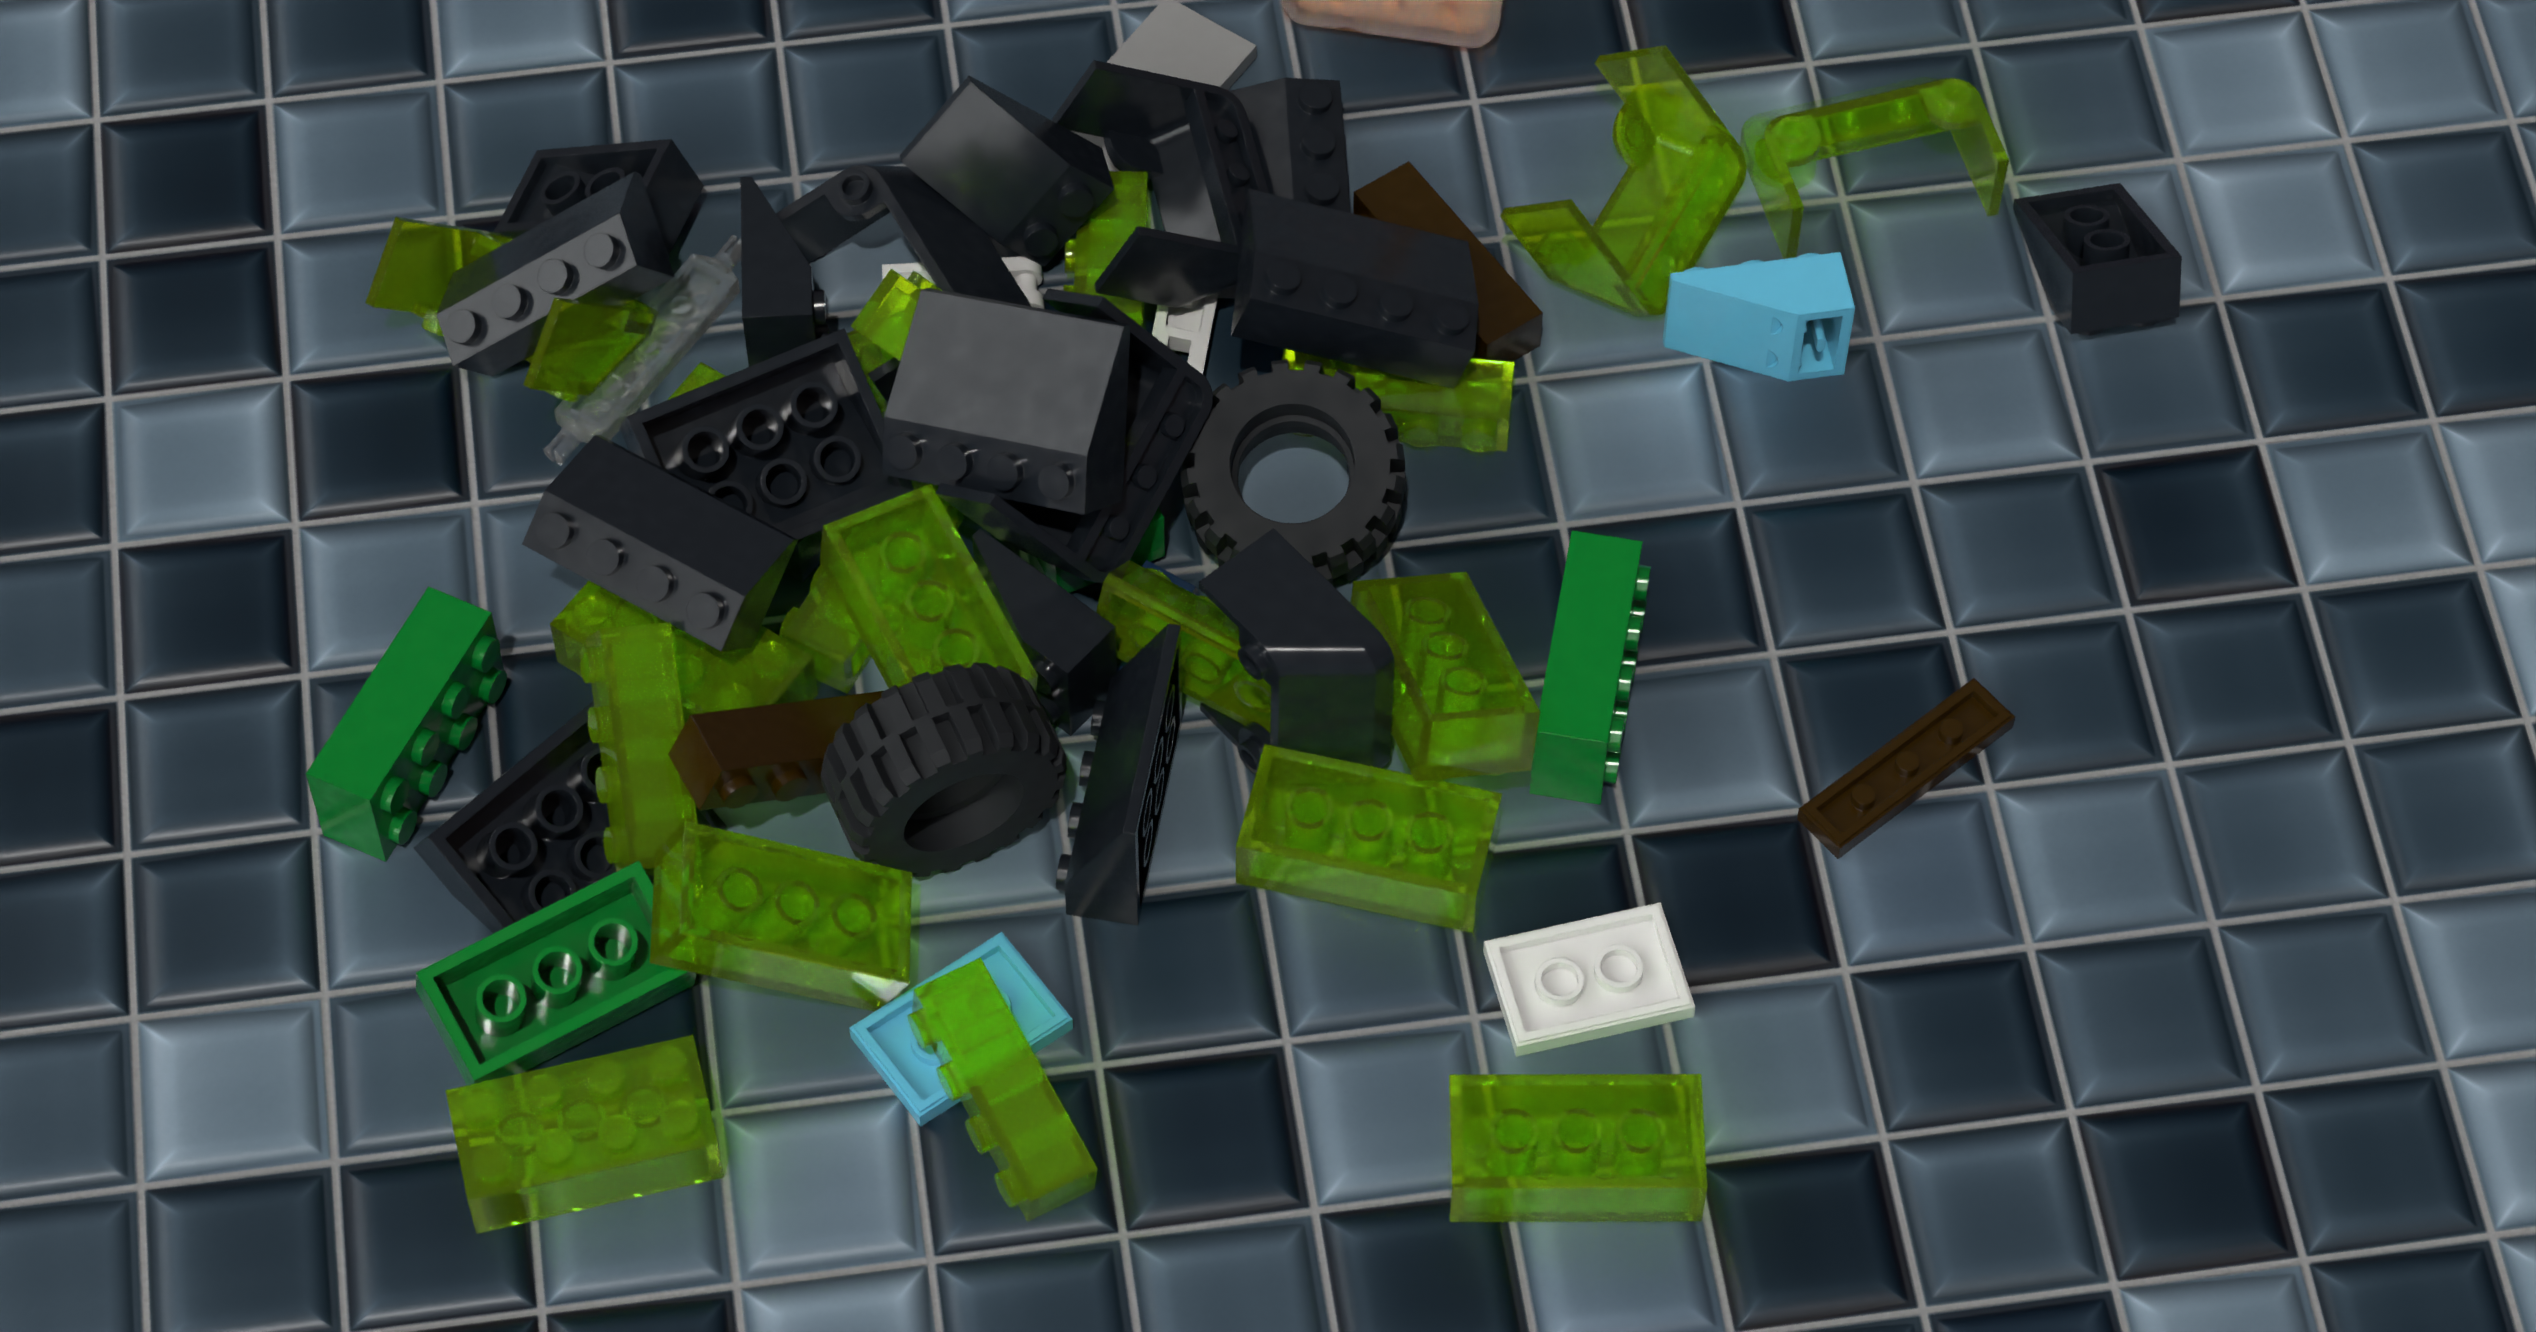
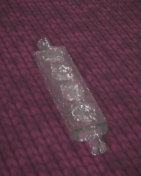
(686, 311)

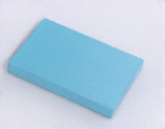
(911, 1070)

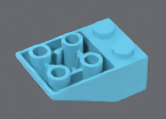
(1765, 316)

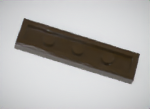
(1905, 768)

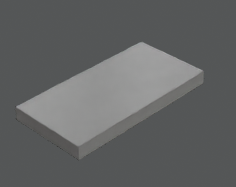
(1182, 46)

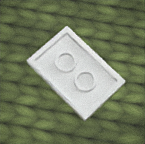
(1588, 979)

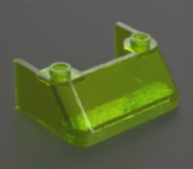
(1865, 121)
(1664, 207)
(579, 341)

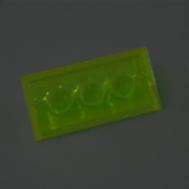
(1146, 600)

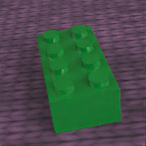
(1590, 668)
(407, 725)
(550, 979)

